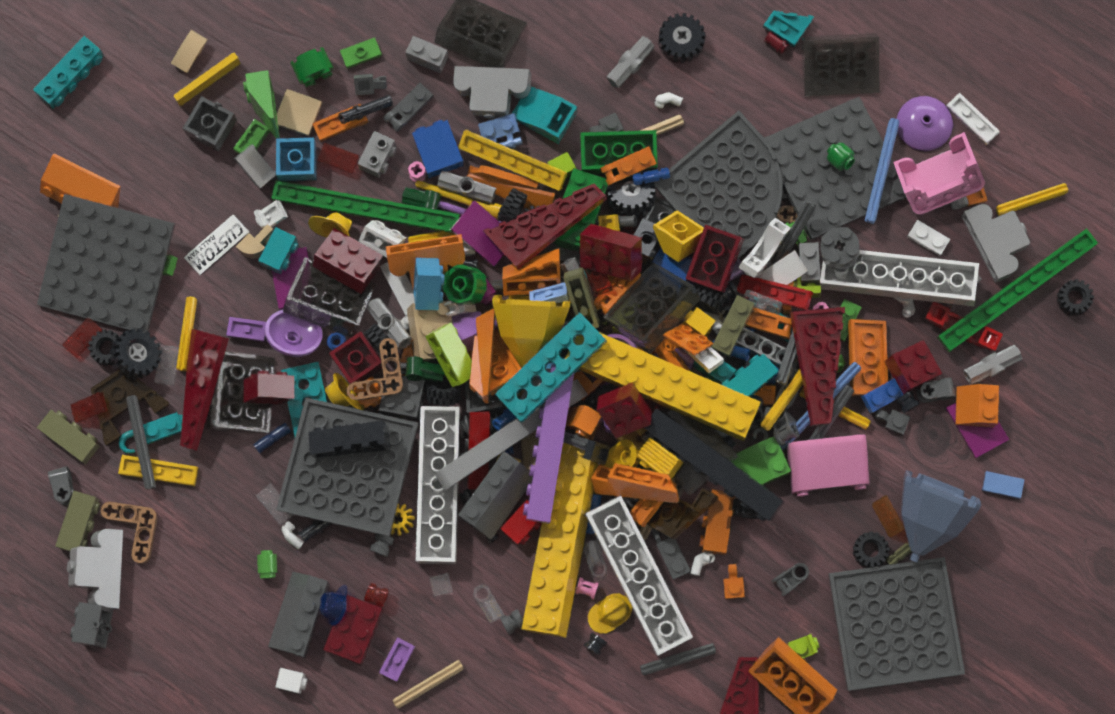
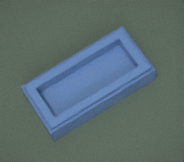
(1003, 485)

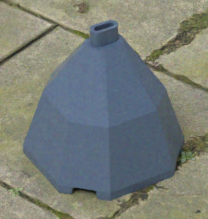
(933, 512)

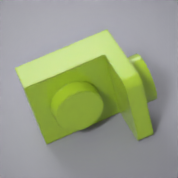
(809, 286)
(805, 646)

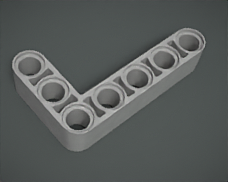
(777, 351)

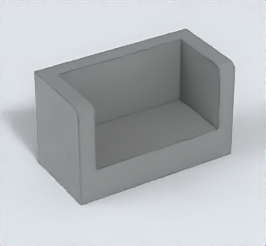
(255, 166)

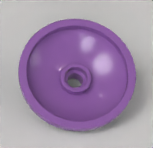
(922, 134)
(284, 328)

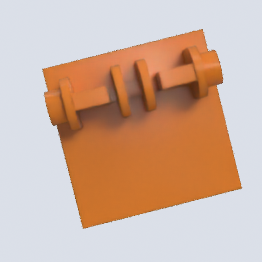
(685, 337)

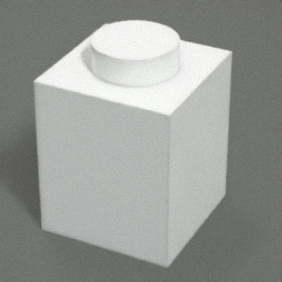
(291, 681)

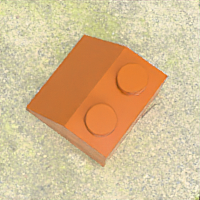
(977, 405)

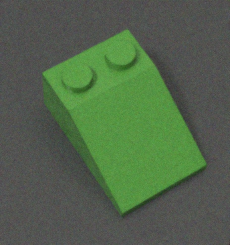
(261, 95)
(763, 461)

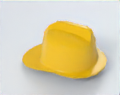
(324, 226)
(338, 392)
(623, 453)
(609, 613)

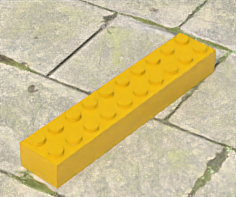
(672, 387)
(560, 547)

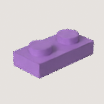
(246, 329)
(397, 659)

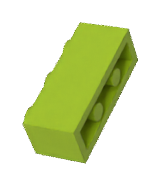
(450, 353)

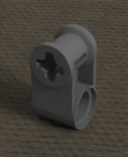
(939, 390)
(785, 428)
(61, 482)
(790, 579)

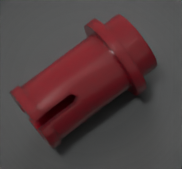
(775, 42)

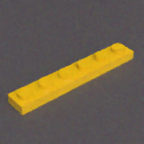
(512, 160)

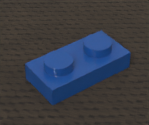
(882, 395)

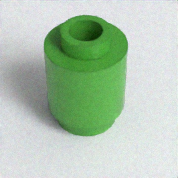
(267, 564)

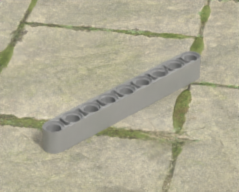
(497, 443)

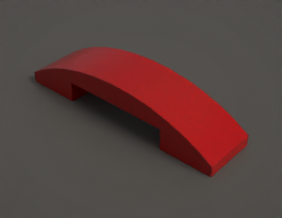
(944, 319)

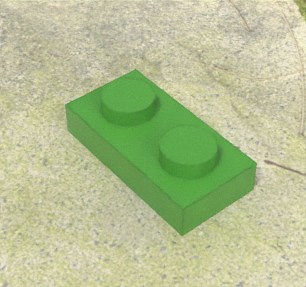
(851, 312)

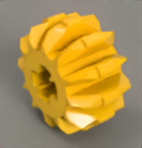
(405, 517)

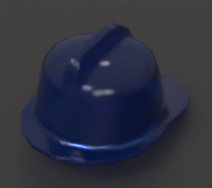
(334, 605)

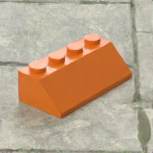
(69, 178)
(792, 679)

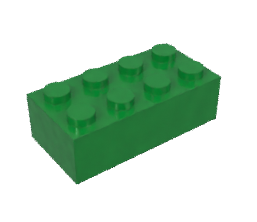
(607, 147)
(578, 180)

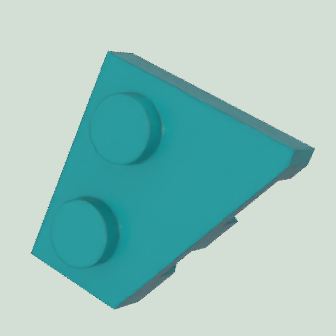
(788, 26)

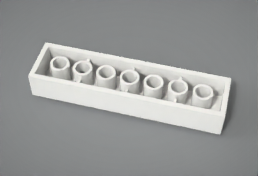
(906, 278)
(436, 506)
(638, 575)

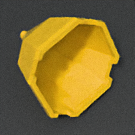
(528, 323)

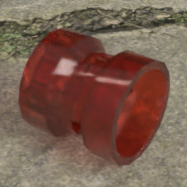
(373, 591)

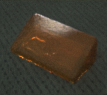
(888, 516)

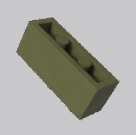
(581, 295)
(733, 326)
(69, 436)
(78, 521)

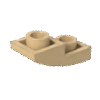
(189, 51)

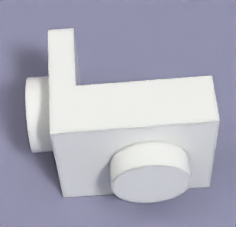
(270, 215)

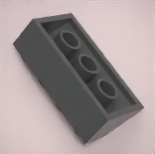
(496, 496)
(298, 614)

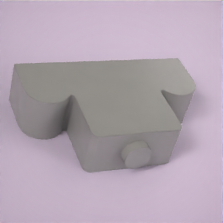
(491, 88)
(996, 239)
(98, 567)

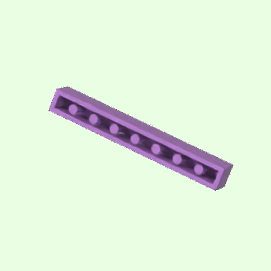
(548, 453)

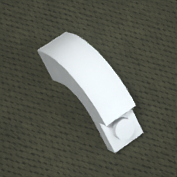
(765, 248)

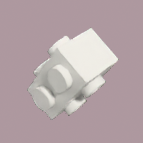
(378, 236)

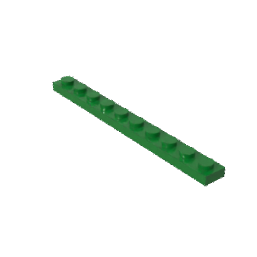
(364, 206)
(1017, 290)

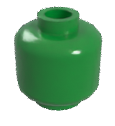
(840, 156)

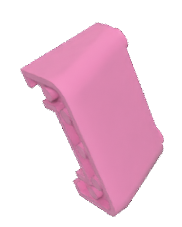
(940, 177)
(828, 464)

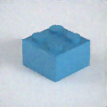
(296, 159)
(428, 284)

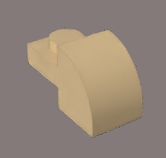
(253, 247)

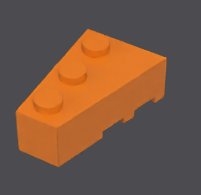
(535, 274)
(583, 421)
(717, 524)

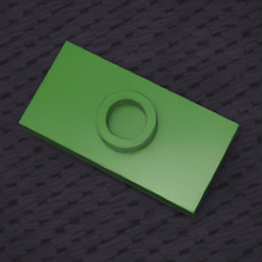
(360, 53)
(253, 135)

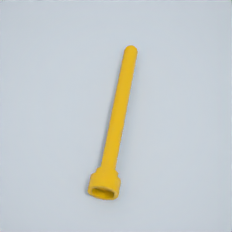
(492, 209)

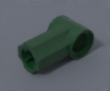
(426, 199)
(418, 369)

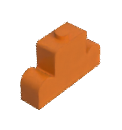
(448, 250)

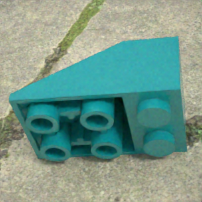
(545, 114)

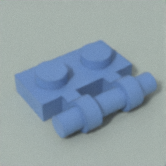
(500, 128)

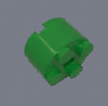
(312, 66)
(474, 285)

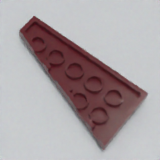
(539, 227)
(818, 353)
(203, 369)
(743, 690)

